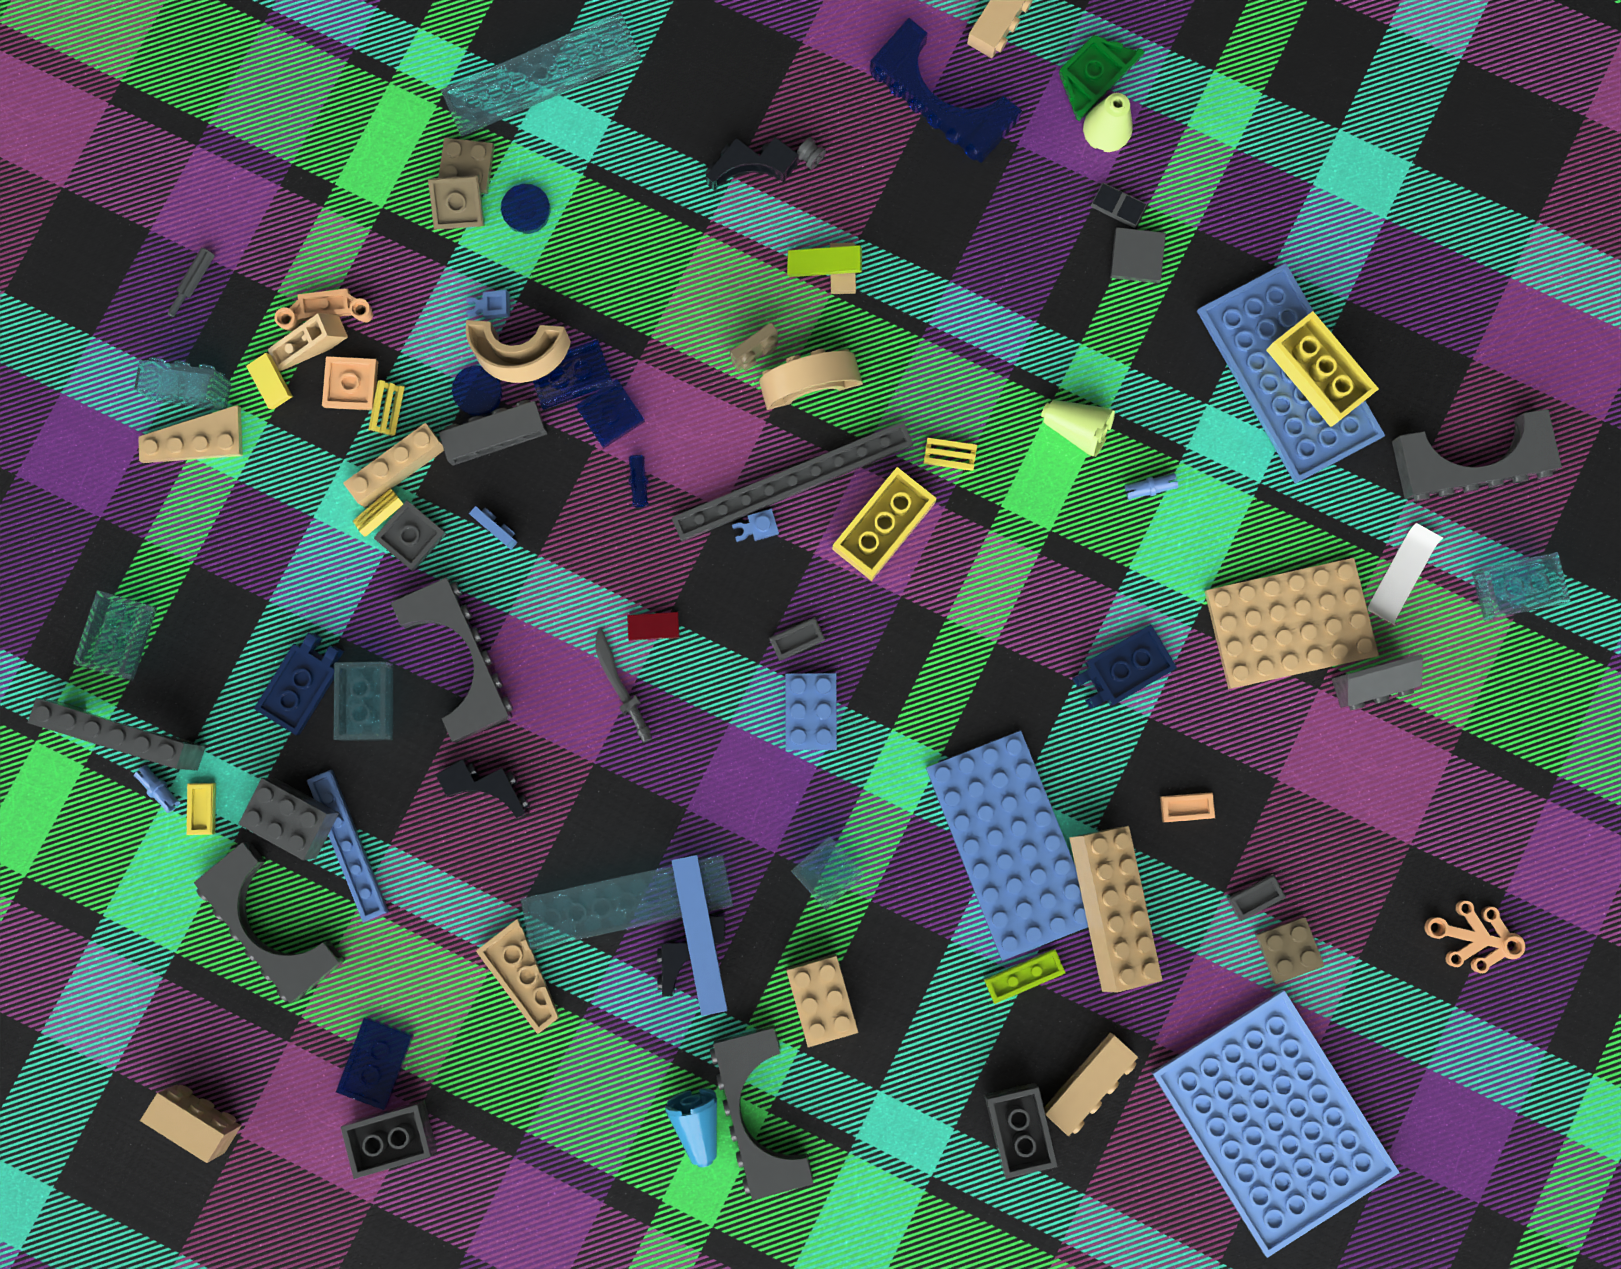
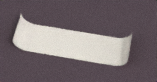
(1403, 573)

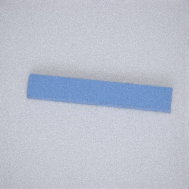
(349, 848)
(699, 935)

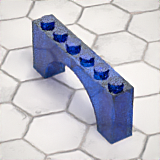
(973, 129)

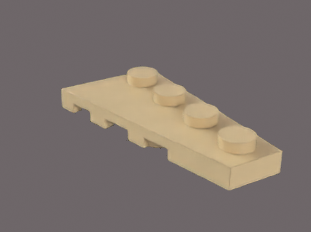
(200, 438)
(519, 974)

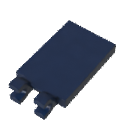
(1126, 667)
(299, 684)

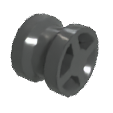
(811, 153)

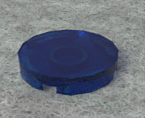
(525, 208)
(476, 391)

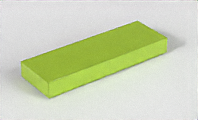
(824, 261)
(1024, 976)

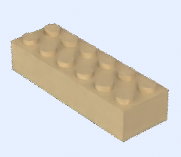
(1115, 909)

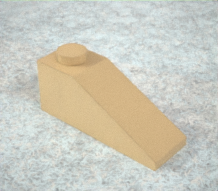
(308, 340)

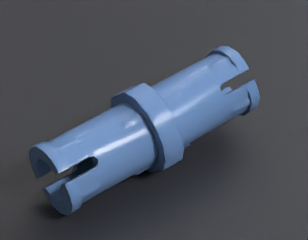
(1151, 486)
(157, 789)

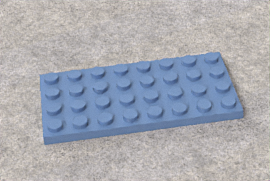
(1243, 329)
(1010, 845)

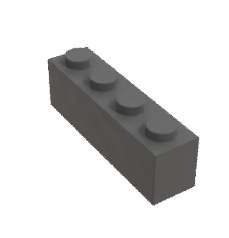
(492, 432)

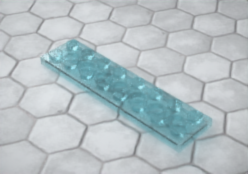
(540, 74)
(617, 904)

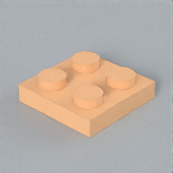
(349, 383)

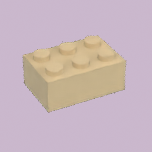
(822, 1000)
(191, 1122)

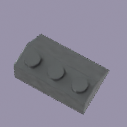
(1379, 682)

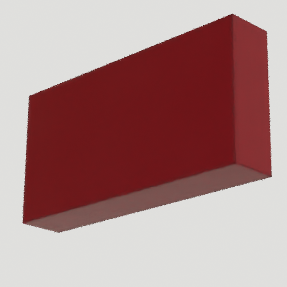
(653, 626)

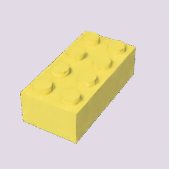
(1322, 369)
(884, 523)

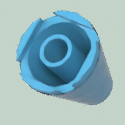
(695, 1124)

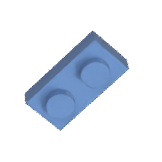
(487, 519)

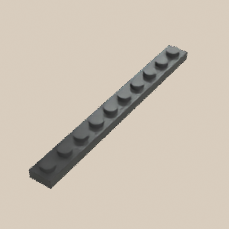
(792, 481)

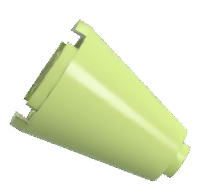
(1109, 123)
(1079, 423)

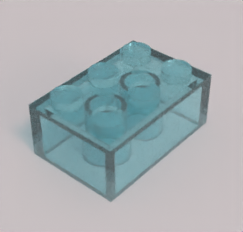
(182, 384)
(1521, 586)
(115, 635)
(363, 701)

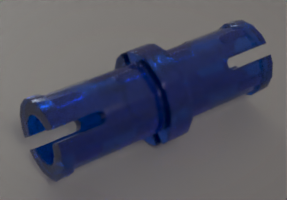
(638, 481)

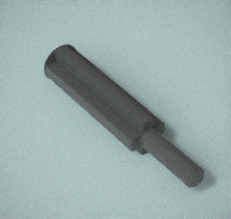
(191, 279)

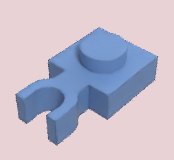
(493, 305)
(760, 525)

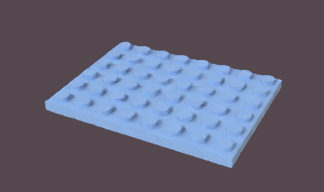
(1275, 1123)

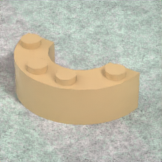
(517, 362)
(809, 374)

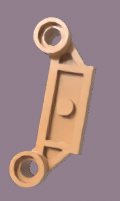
(326, 302)

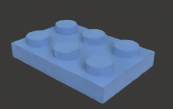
(811, 711)

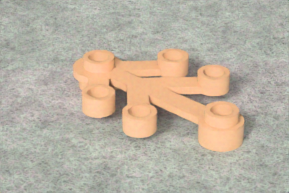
(1479, 937)

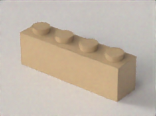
(995, 23)
(394, 465)
(1090, 1084)

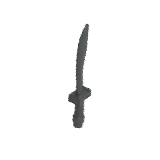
(629, 705)

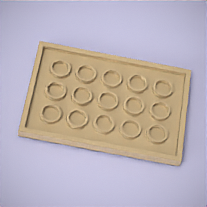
(1291, 623)

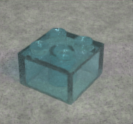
(827, 872)

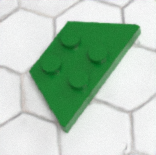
(1095, 71)

